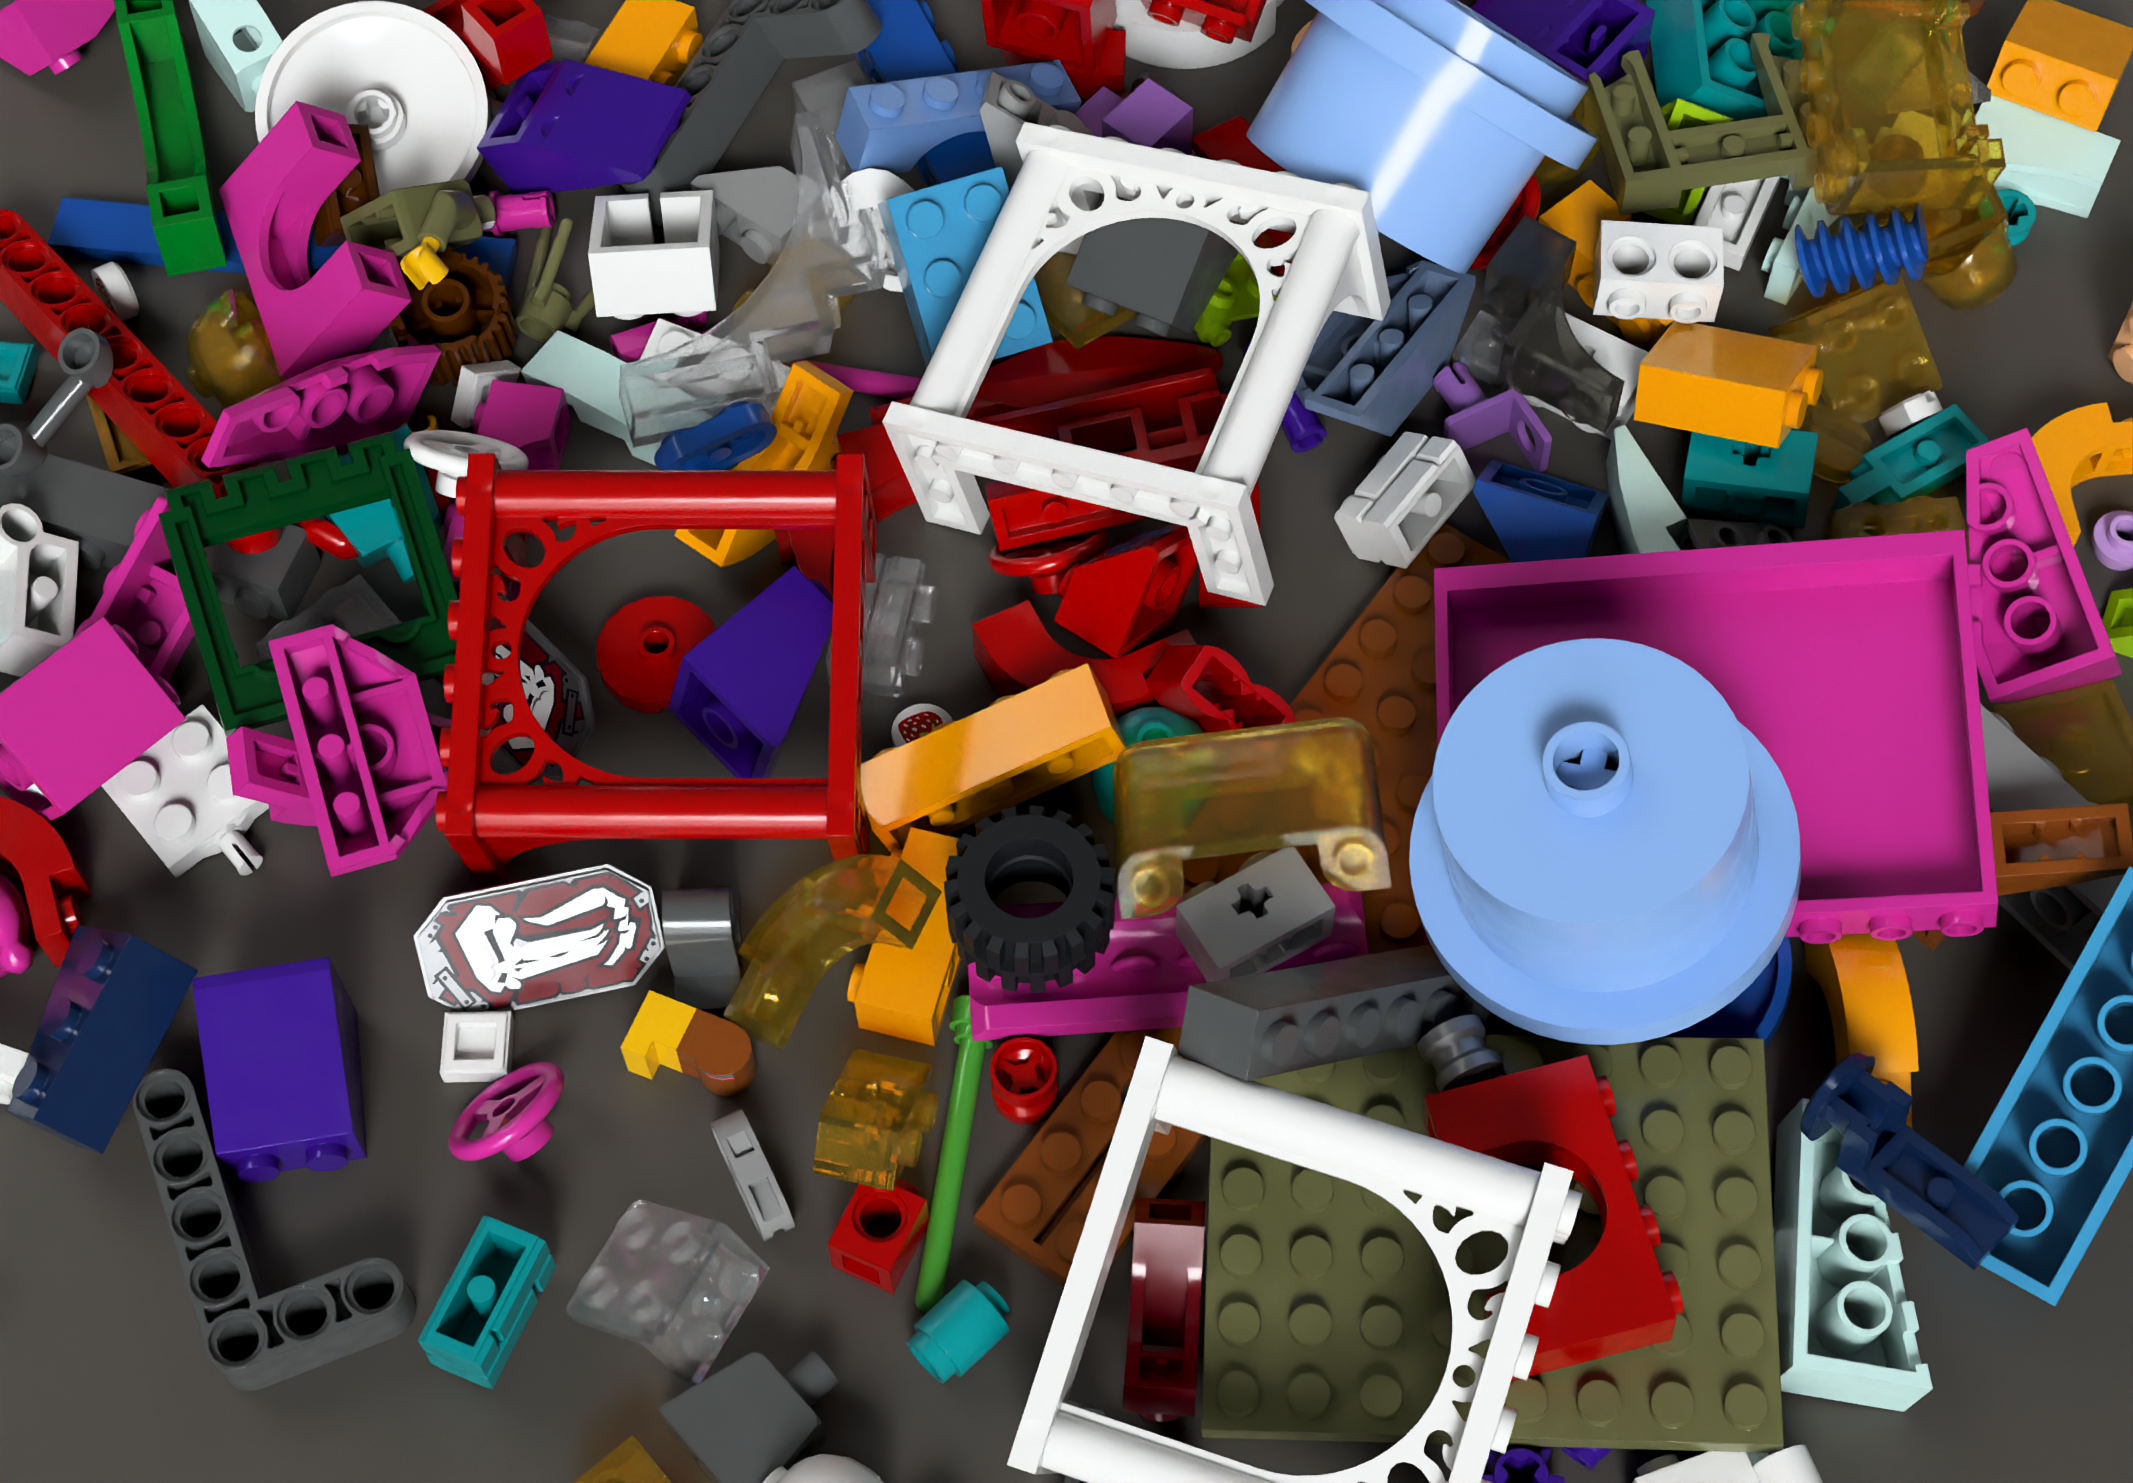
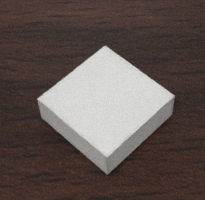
(477, 1046)

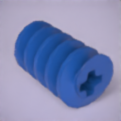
(1863, 252)

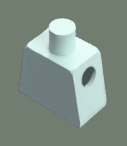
(237, 57)

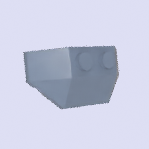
(1382, 369)

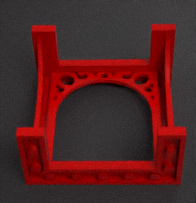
(502, 815)

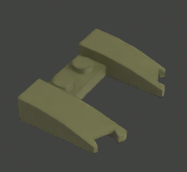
(1654, 164)

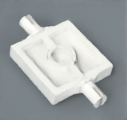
(184, 797)

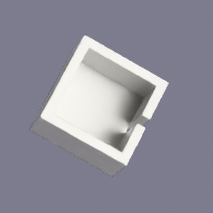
(641, 277)

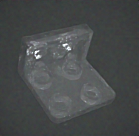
(670, 1286)

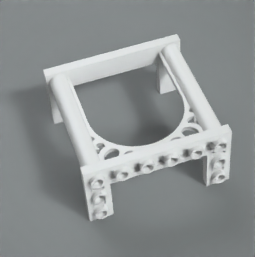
(1050, 211)
(1505, 1198)

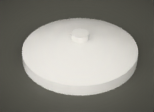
(389, 72)

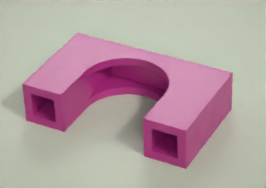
(271, 215)

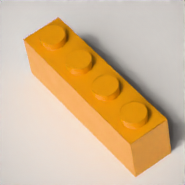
(992, 758)

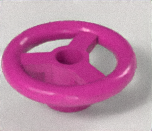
(515, 1120)

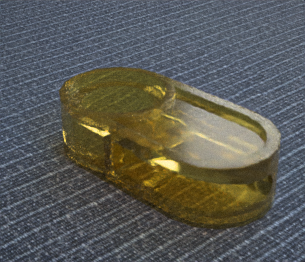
(1839, 442)

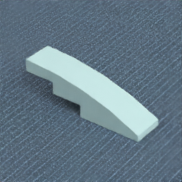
(589, 385)
(1640, 503)

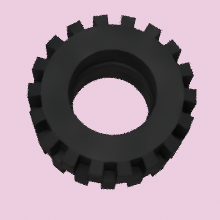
(1021, 851)

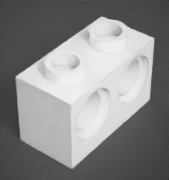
(1658, 271)

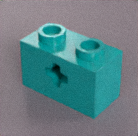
(1750, 479)

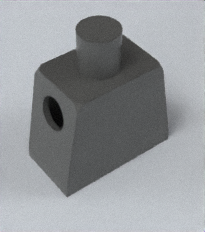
(751, 1418)

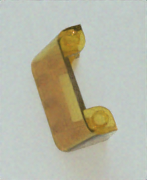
(1244, 796)

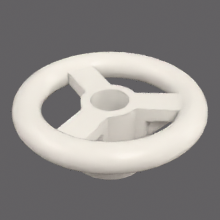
(449, 452)

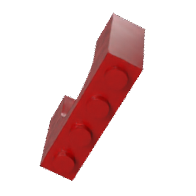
(1562, 1118)

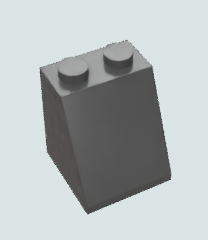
(1153, 269)

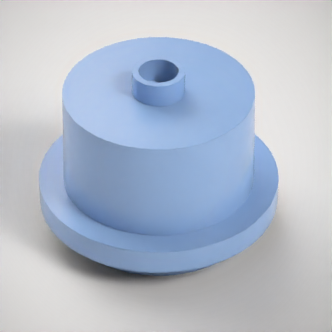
(1424, 115)
(1603, 845)

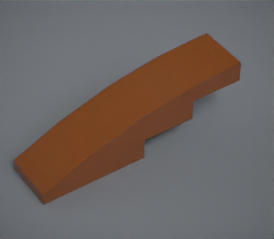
(2060, 846)

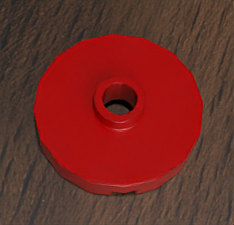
(622, 656)

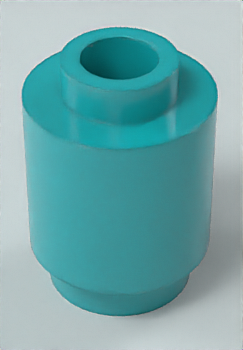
(959, 1330)

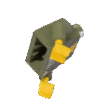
(419, 223)

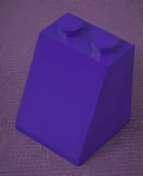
(752, 674)
(281, 1069)

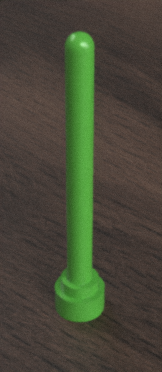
(952, 1157)

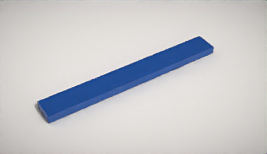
(127, 236)

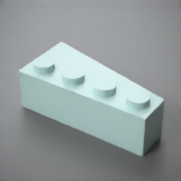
(1839, 1282)

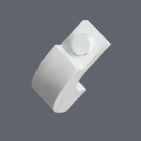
(1184, 44)

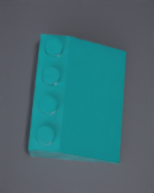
(1706, 53)

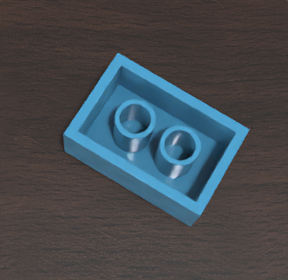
(935, 248)

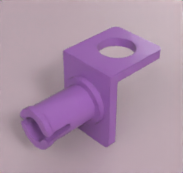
(1483, 418)

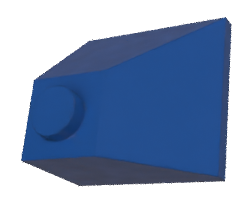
(1539, 513)

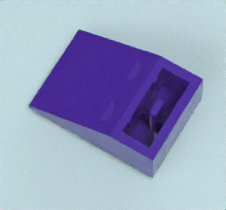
(1576, 33)
(580, 128)

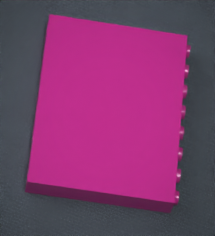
(1838, 662)

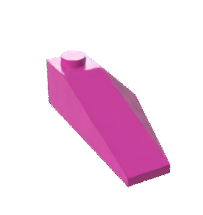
(324, 407)

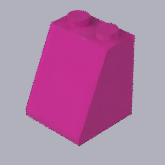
(80, 720)

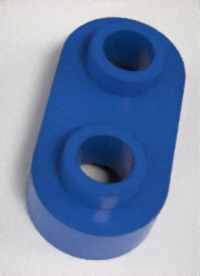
(719, 442)

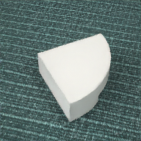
(475, 385)
(1910, 412)

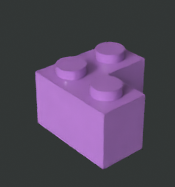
(1143, 118)

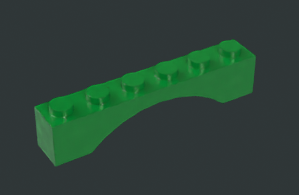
(172, 137)

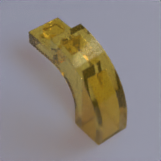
(814, 926)

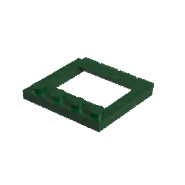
(261, 503)

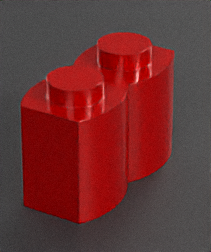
(1214, 690)

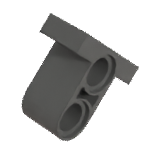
(703, 945)

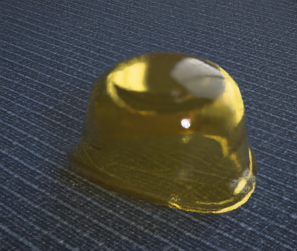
(1976, 275)

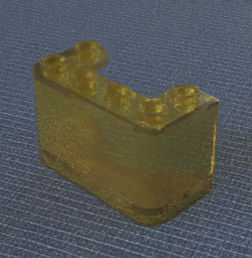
(1892, 106)

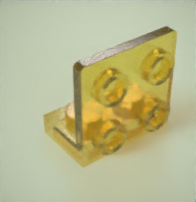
(1867, 350)

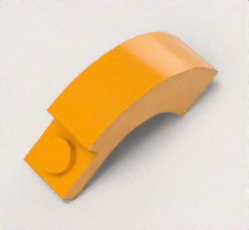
(805, 440)
(2080, 448)
(1868, 1004)

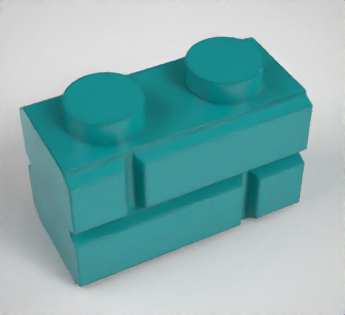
(487, 1302)

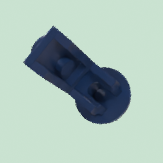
(1903, 1165)

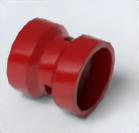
(1019, 1067)

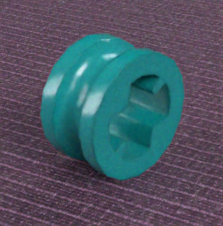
(2019, 207)

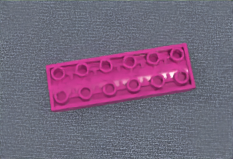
(1136, 981)

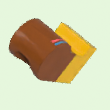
(689, 1043)

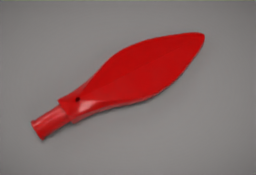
(1063, 372)

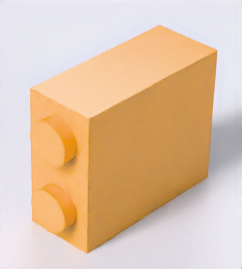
(2062, 62)
(1727, 384)

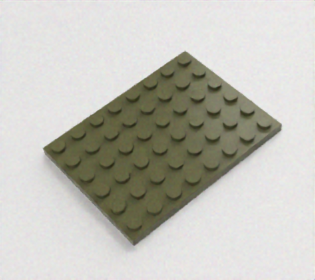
(1341, 1320)

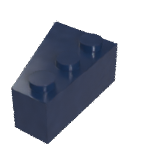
(98, 1035)

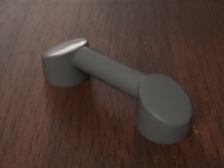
(89, 364)

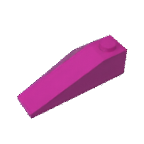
(49, 32)
(2027, 588)

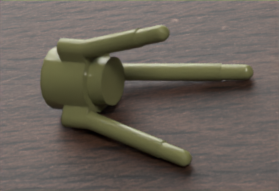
(544, 302)

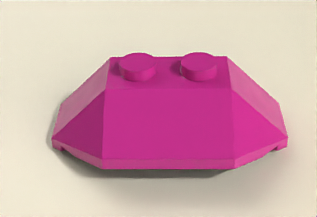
(359, 745)

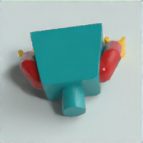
(372, 530)

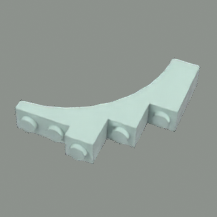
(2044, 159)

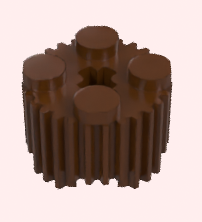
(461, 315)

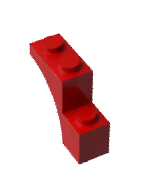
(500, 34)
(890, 490)

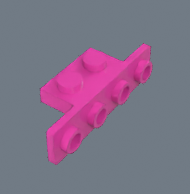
(147, 598)

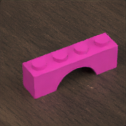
(527, 418)

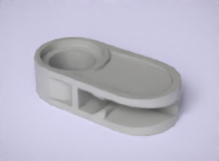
(752, 1174)

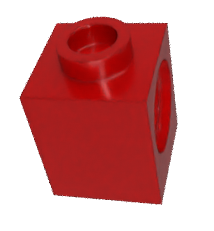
(873, 1258)

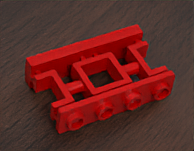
(1153, 415)

